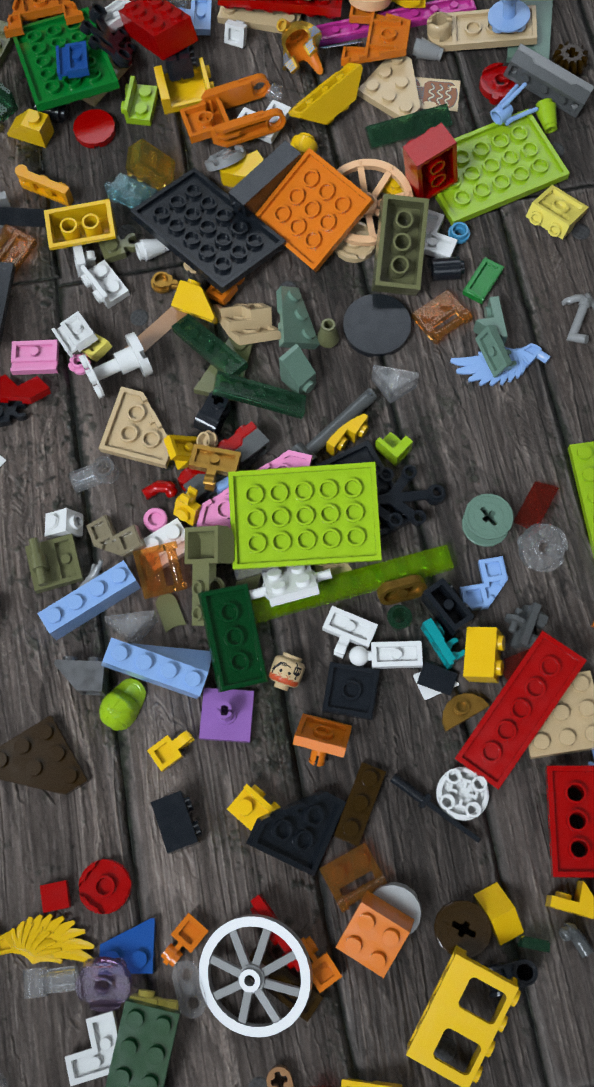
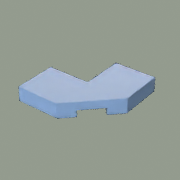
(493, 579)

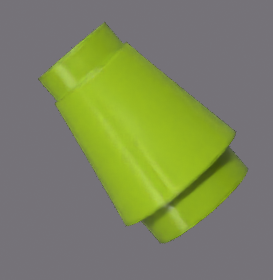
(547, 115)

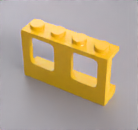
(445, 1012)

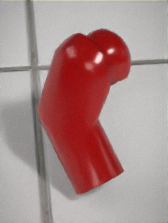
(160, 486)

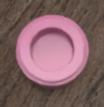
(155, 519)

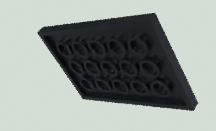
(205, 232)

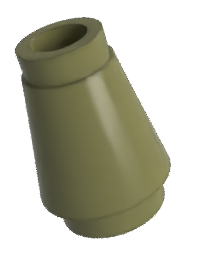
(328, 334)

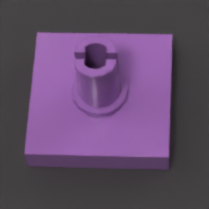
(227, 715)

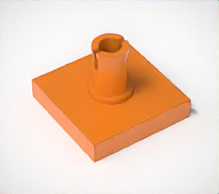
(322, 737)

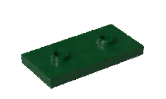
(232, 637)

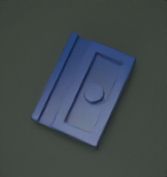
(72, 60)

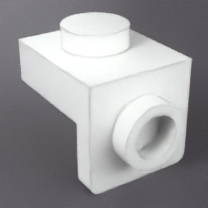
(63, 523)

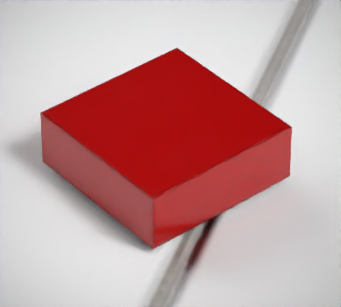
(55, 896)

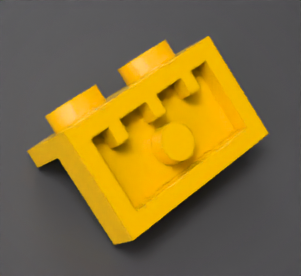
(251, 805)

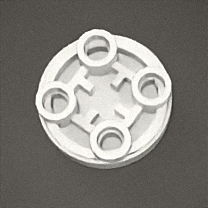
(462, 794)

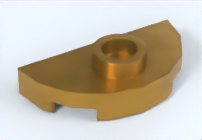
(461, 709)

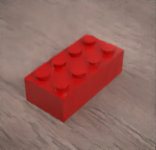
(158, 26)

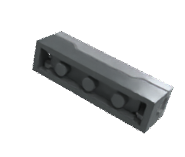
(548, 80)

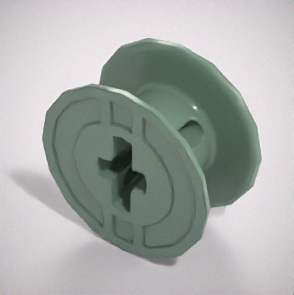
(485, 507)

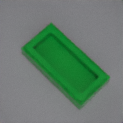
(483, 280)

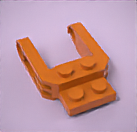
(210, 119)

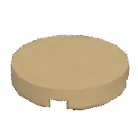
(355, 253)

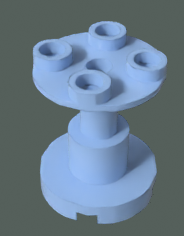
(509, 16)

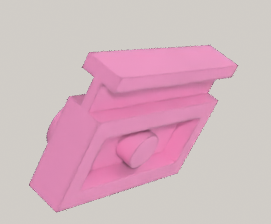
(34, 357)

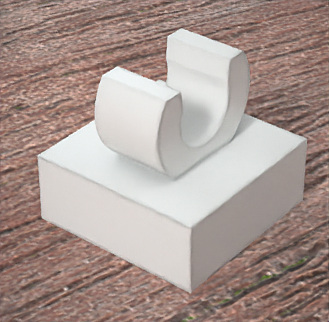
(235, 33)
(80, 258)

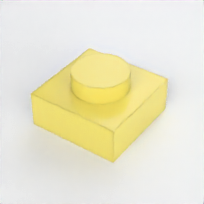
(98, 348)

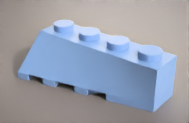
(166, 667)

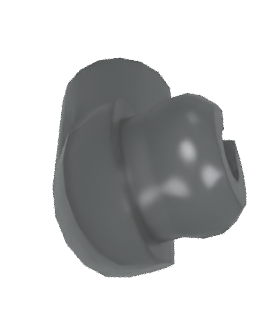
(572, 933)

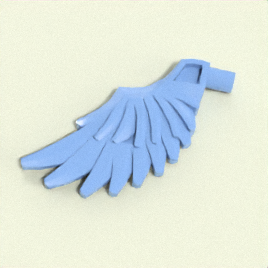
(478, 367)

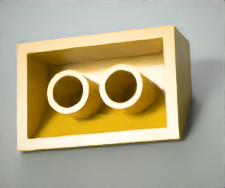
(80, 224)

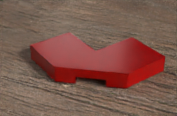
(26, 392)

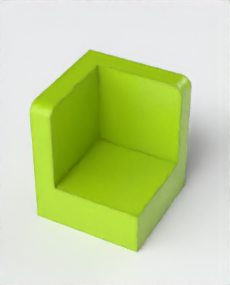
(393, 448)

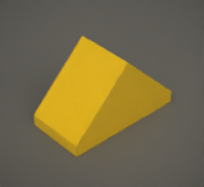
(501, 913)

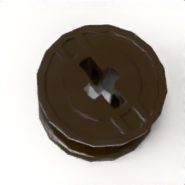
(476, 921)

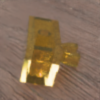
(150, 165)

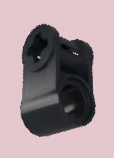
(211, 415)
(509, 969)

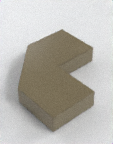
(122, 543)

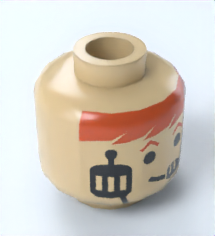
(286, 671)

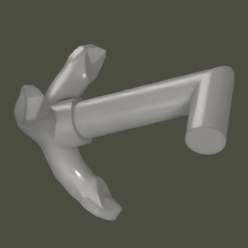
(585, 301)

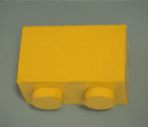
(483, 654)

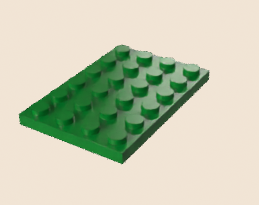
(38, 60)

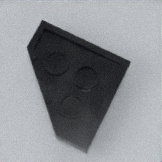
(299, 830)

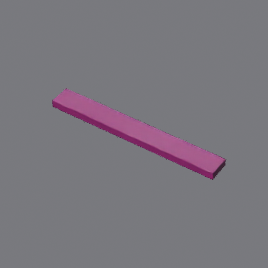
(344, 31)

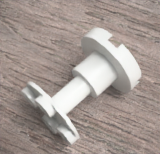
(124, 361)

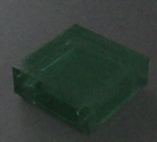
(533, 943)

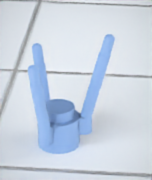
(504, 110)

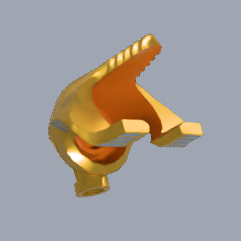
(300, 44)

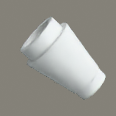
(149, 249)

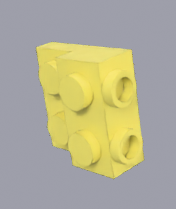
(556, 212)

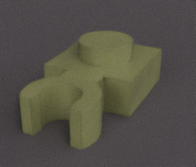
(115, 249)

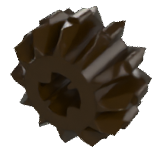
(571, 57)

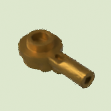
(163, 282)

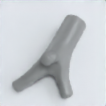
(94, 572)

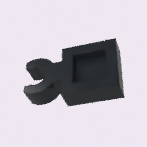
(9, 412)

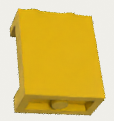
(184, 92)

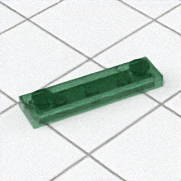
(407, 126)
(209, 346)
(259, 394)

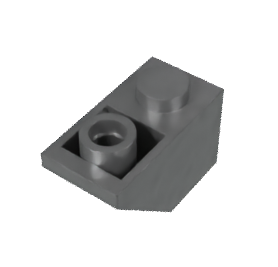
(85, 676)

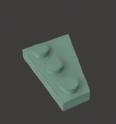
(294, 320)

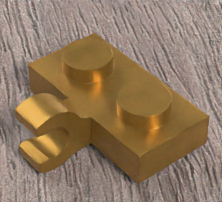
(213, 462)

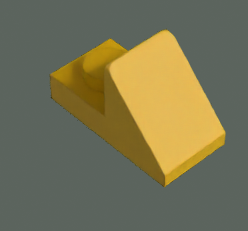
(180, 449)
(582, 905)

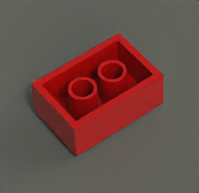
(431, 162)

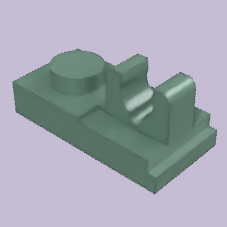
(494, 351)

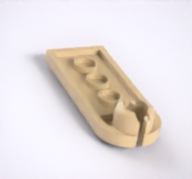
(472, 31)

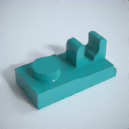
(434, 634)

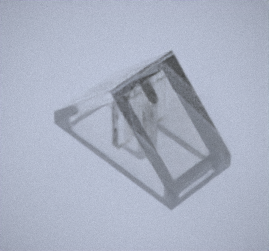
(394, 382)
(132, 626)

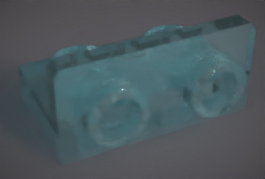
(128, 191)

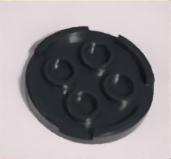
(376, 325)

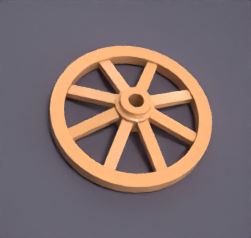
(390, 171)

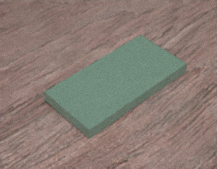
(544, 21)

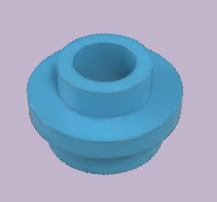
(461, 228)

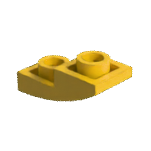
(350, 431)

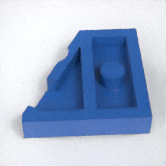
(134, 947)

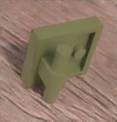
(53, 563)

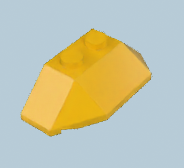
(330, 96)

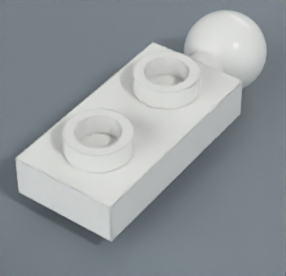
(389, 655)

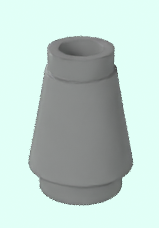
(426, 50)

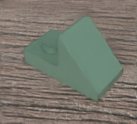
(493, 316)

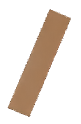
(159, 328)

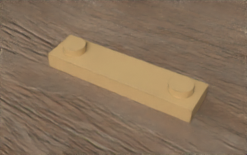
(256, 18)

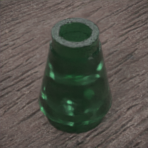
(399, 612)

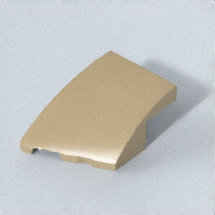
(247, 322)

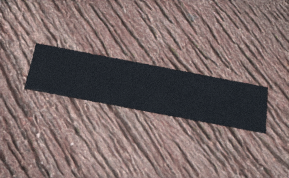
(22, 217)

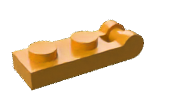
(44, 186)

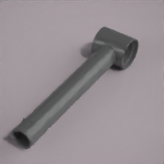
(349, 413)

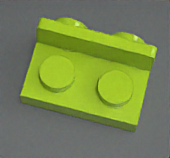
(139, 103)

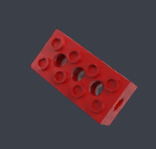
(559, 809)

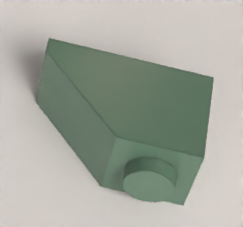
(297, 371)

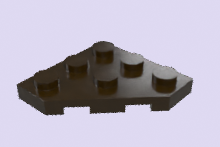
(41, 760)

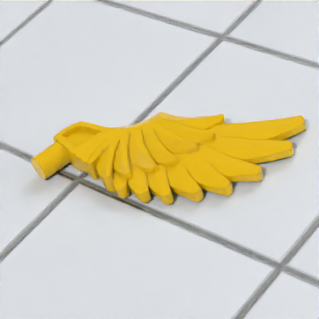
(46, 940)

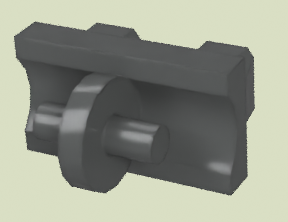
(522, 625)

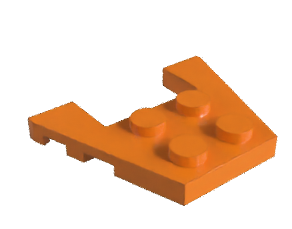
(34, 9)
(385, 39)

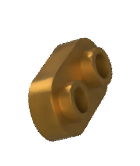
(401, 589)

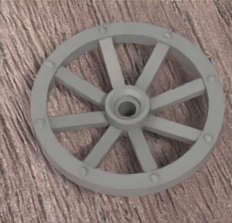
(259, 972)

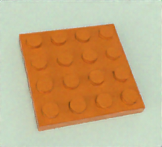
(314, 209)

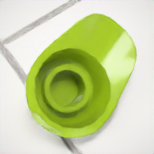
(122, 704)

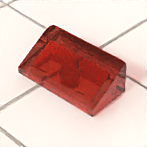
(536, 504)

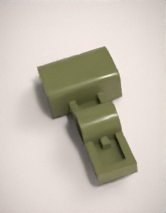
(204, 549)

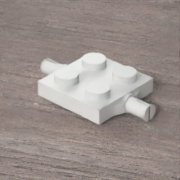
(289, 584)

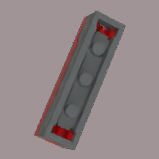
(247, 440)

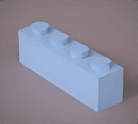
(89, 600)

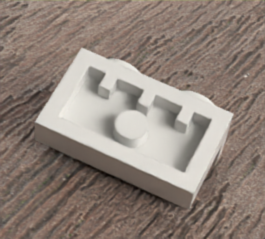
(105, 283)

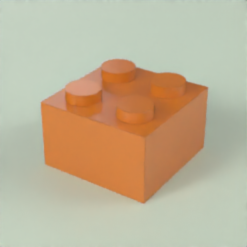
(375, 934)

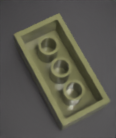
(400, 244)

